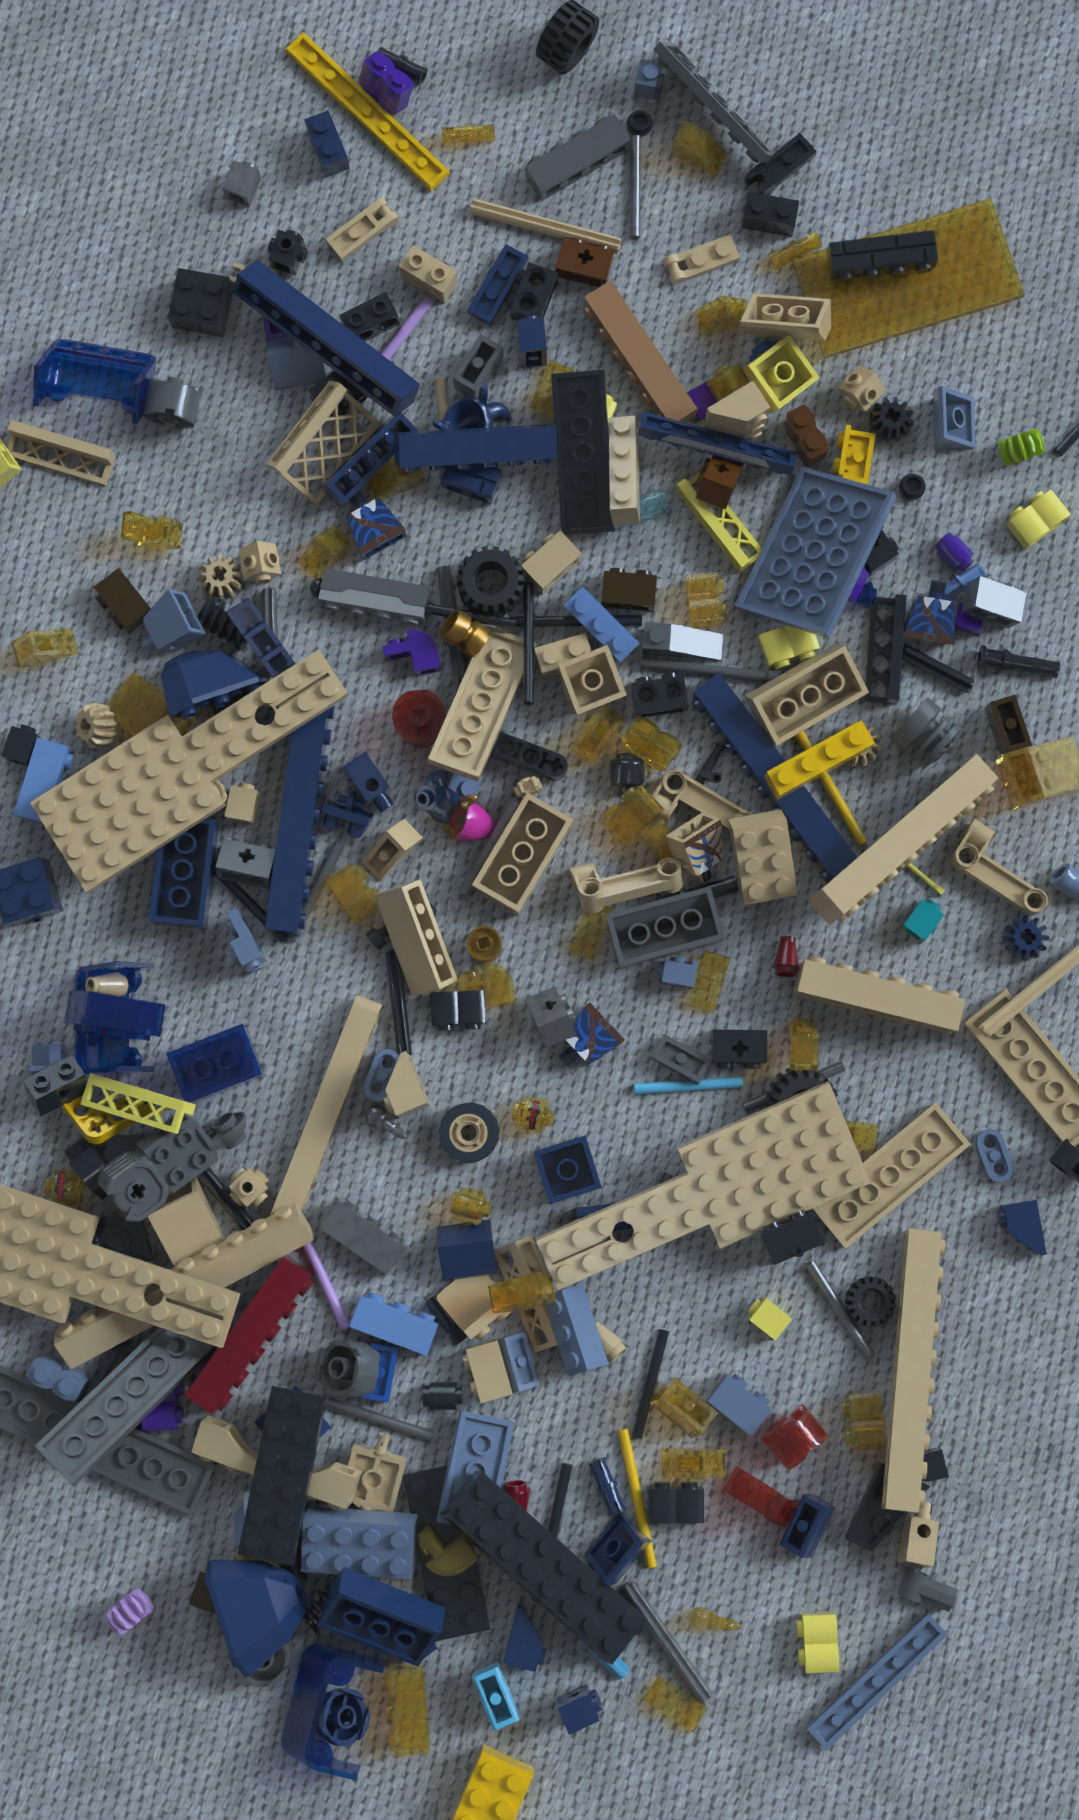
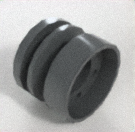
(926, 733)

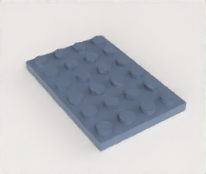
(815, 551)

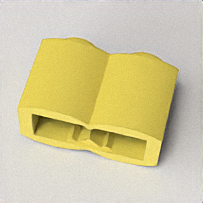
(1037, 519)
(787, 644)
(819, 1642)

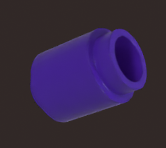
(954, 552)

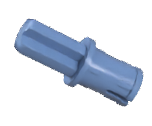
(960, 581)

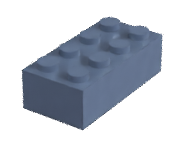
(360, 1540)

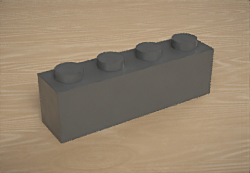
(577, 157)

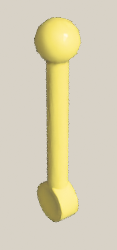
(936, 888)

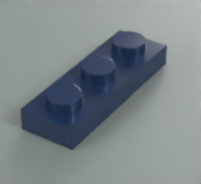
(497, 284)

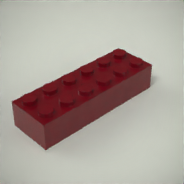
(248, 1335)

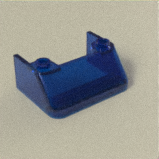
(95, 372)
(104, 1053)
(318, 1668)

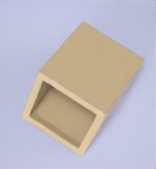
(186, 1222)

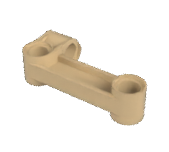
(697, 797)
(992, 874)
(597, 892)

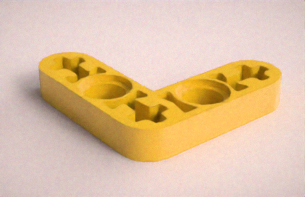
(96, 1119)

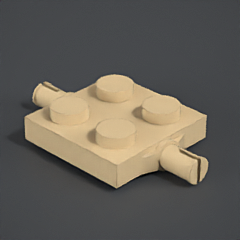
(379, 1476)

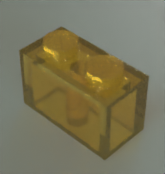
(683, 1407)

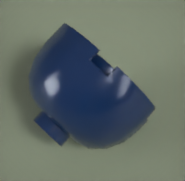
(343, 1717)

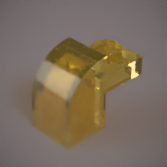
(151, 533)
(498, 983)
(449, 1559)

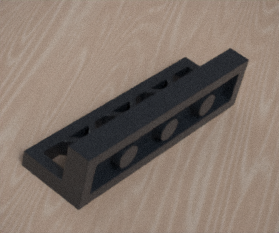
(895, 649)

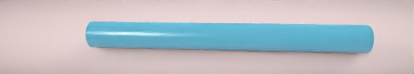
(687, 1085)

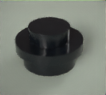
(639, 123)
(912, 487)

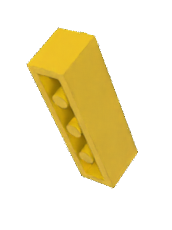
(819, 760)

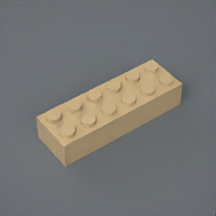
(878, 996)

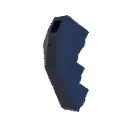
(206, 680)
(255, 1609)

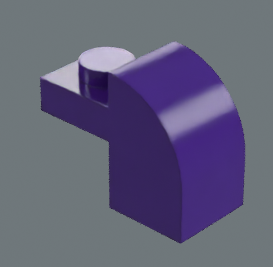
(420, 647)

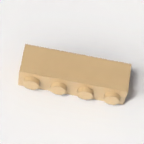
(624, 471)

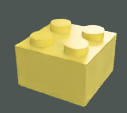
(781, 373)

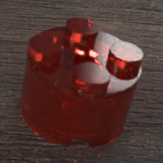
(418, 703)
(795, 1437)

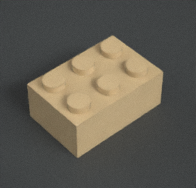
(763, 857)

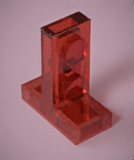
(761, 1497)

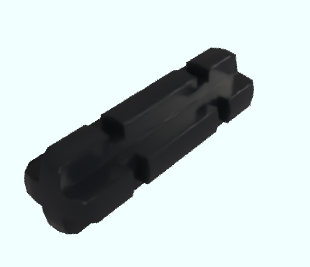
(445, 1320)

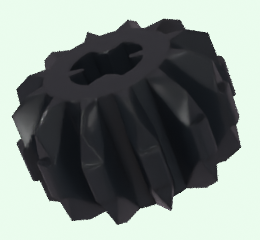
(887, 427)

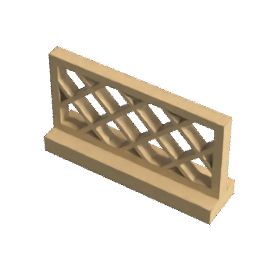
(311, 424)

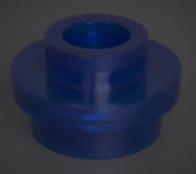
(867, 595)

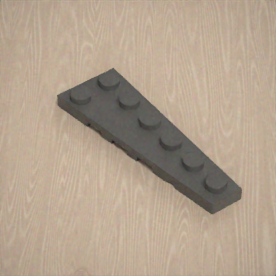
(672, 56)

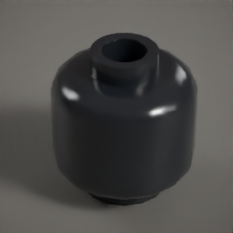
(627, 771)

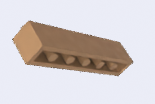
(638, 354)

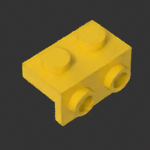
(855, 455)

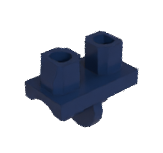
(335, 811)

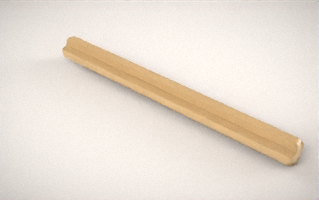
(542, 224)
(1030, 993)

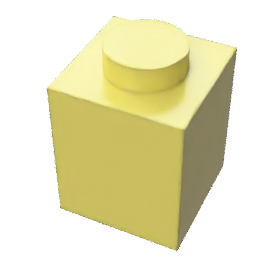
(768, 1317)

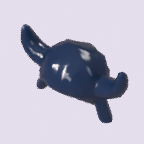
(472, 413)

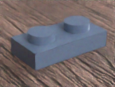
(518, 1362)

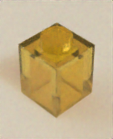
(727, 380)

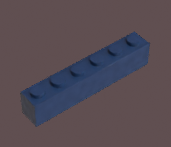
(474, 446)

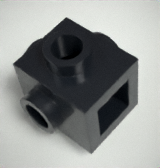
(287, 251)

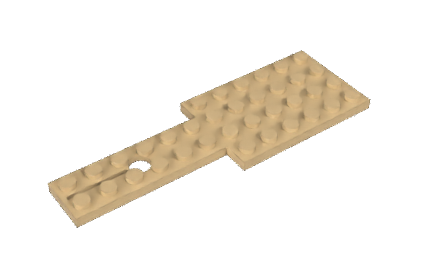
(164, 780)
(734, 1181)
(52, 1260)

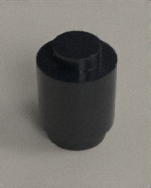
(442, 1396)

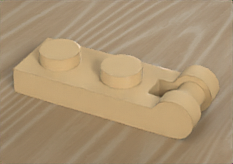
(361, 229)
(702, 259)

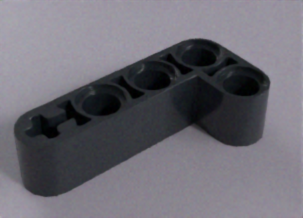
(520, 748)

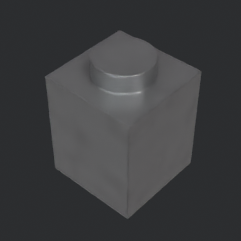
(242, 183)

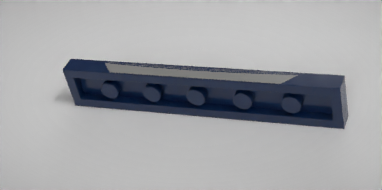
(717, 443)

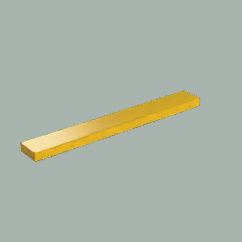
(367, 111)

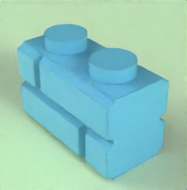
(496, 1696)

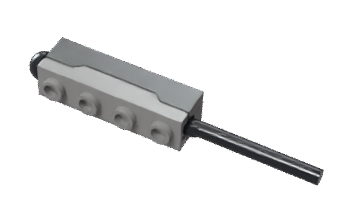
(387, 599)

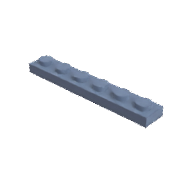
(876, 1681)

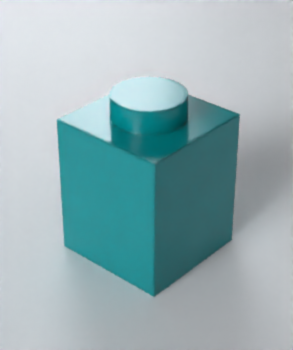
(922, 920)

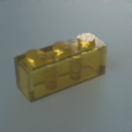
(408, 1710)

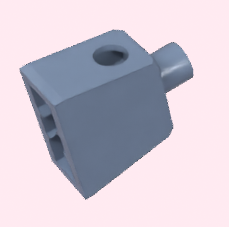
(171, 623)

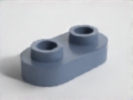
(379, 1074)
(996, 1154)

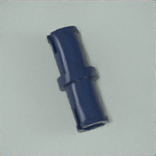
(607, 1486)

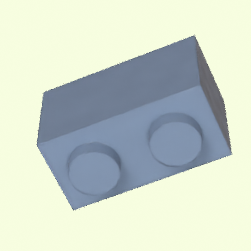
(739, 1404)

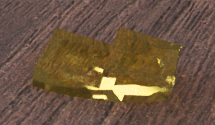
(543, 399)
(590, 933)
(709, 981)
(676, 1703)

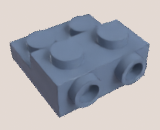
(245, 947)

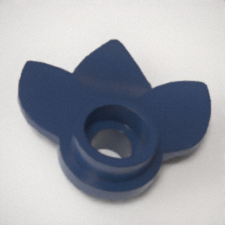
(438, 796)

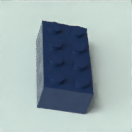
(185, 878)

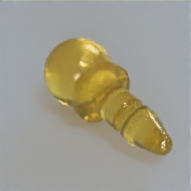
(700, 1619)

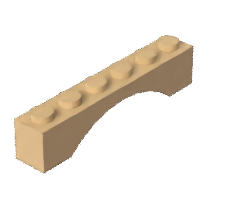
(224, 1444)

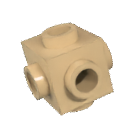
(861, 389)
(259, 562)
(258, 1181)

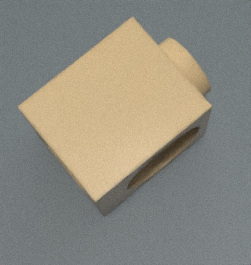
(242, 804)

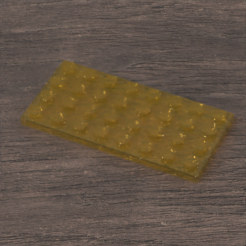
(970, 276)

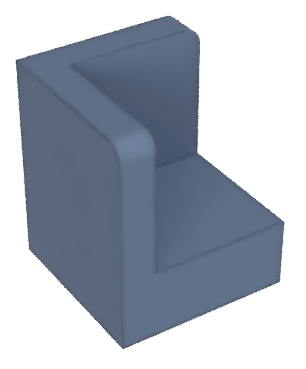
(45, 1056)

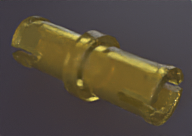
(468, 133)
(795, 250)

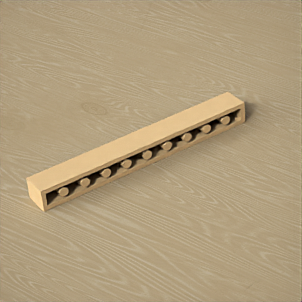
(216, 1264)
(912, 1371)

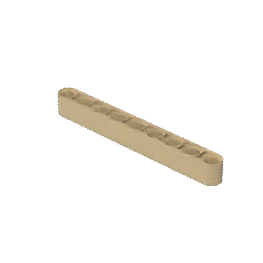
(329, 1103)

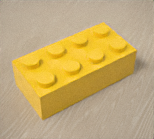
(494, 1787)

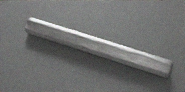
(667, 1642)

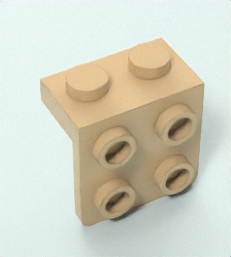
(470, 1305)

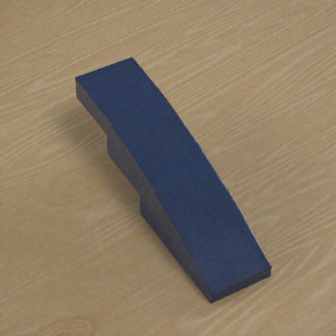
(261, 638)

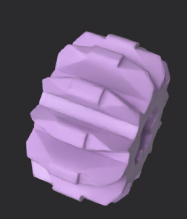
(128, 1612)

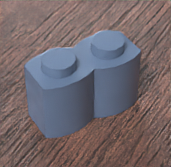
(53, 1374)

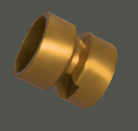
(467, 635)
(484, 944)

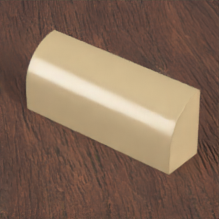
(416, 937)

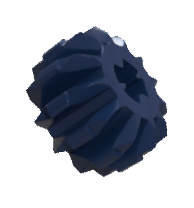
(1019, 944)

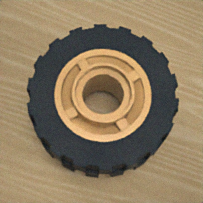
(456, 1144)

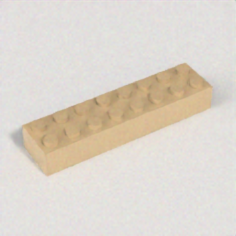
(904, 841)

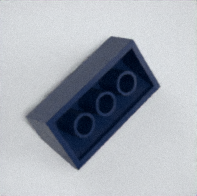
(381, 1617)

